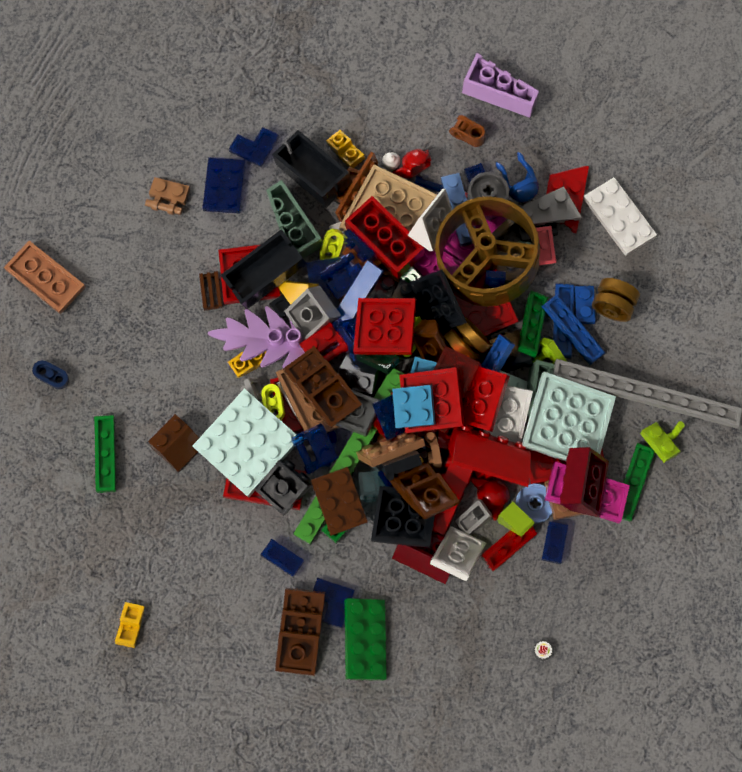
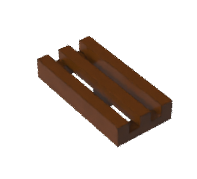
(208, 276)

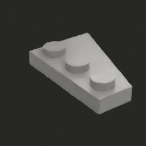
(552, 208)

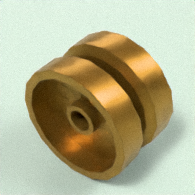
(615, 299)
(467, 340)

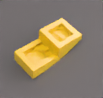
(129, 625)

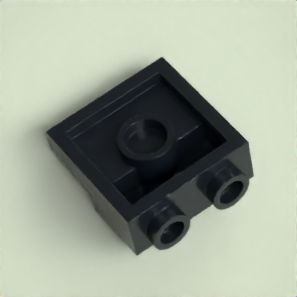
(389, 288)
(283, 486)

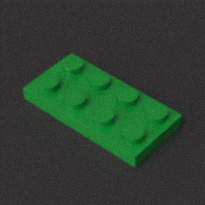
(365, 639)

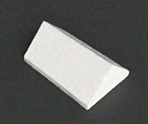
(429, 222)

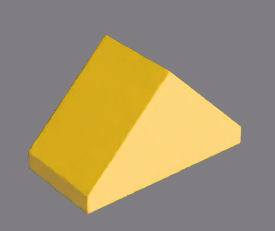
(294, 289)

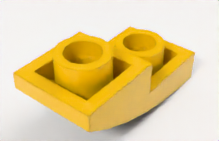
(346, 151)
(242, 368)

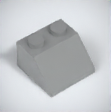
(312, 311)

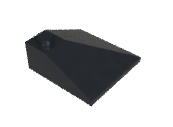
(438, 299)
(398, 522)

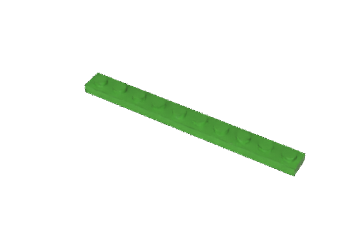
(348, 458)

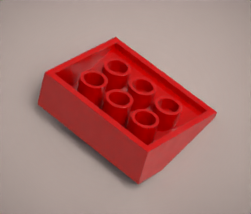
(490, 454)

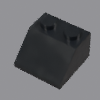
(360, 375)

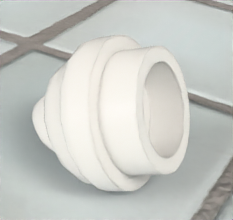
(391, 161)

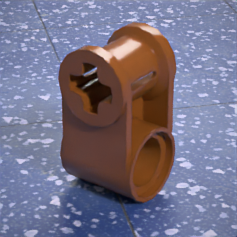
(465, 129)

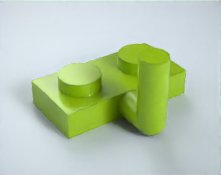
(550, 351)
(662, 442)

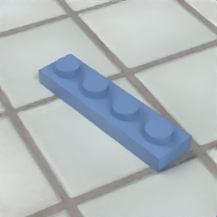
(457, 196)

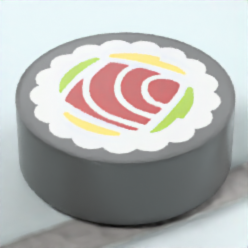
(543, 650)

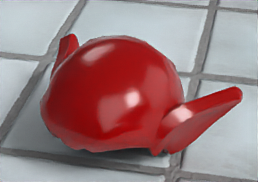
(414, 163)
(493, 494)

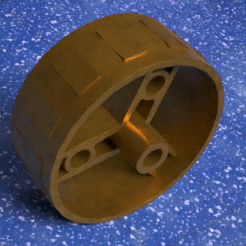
(473, 213)

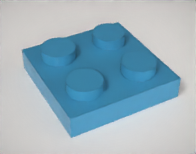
(414, 406)

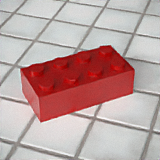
(385, 237)

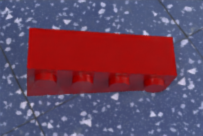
(457, 479)

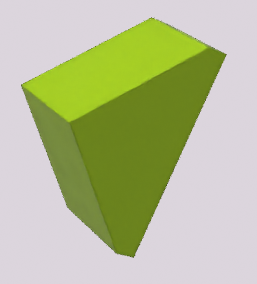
(515, 519)

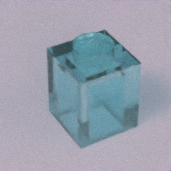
(368, 486)

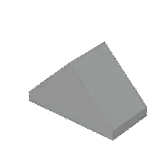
(474, 517)

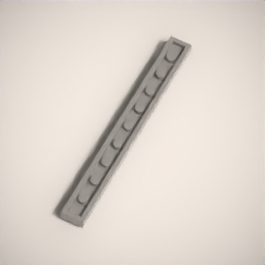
(649, 394)

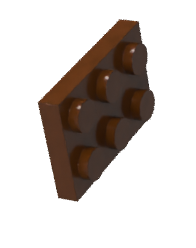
(339, 501)

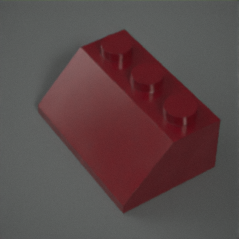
(584, 481)
(420, 558)

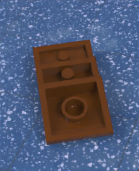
(322, 387)
(424, 490)
(300, 631)

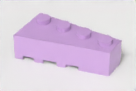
(499, 88)

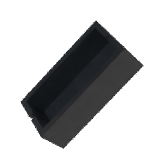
(312, 168)
(263, 269)

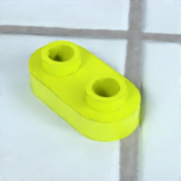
(331, 245)
(274, 403)

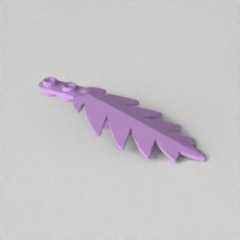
(258, 338)

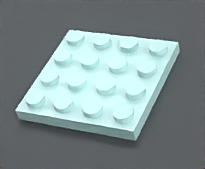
(567, 417)
(245, 442)

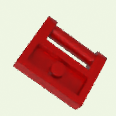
(323, 340)

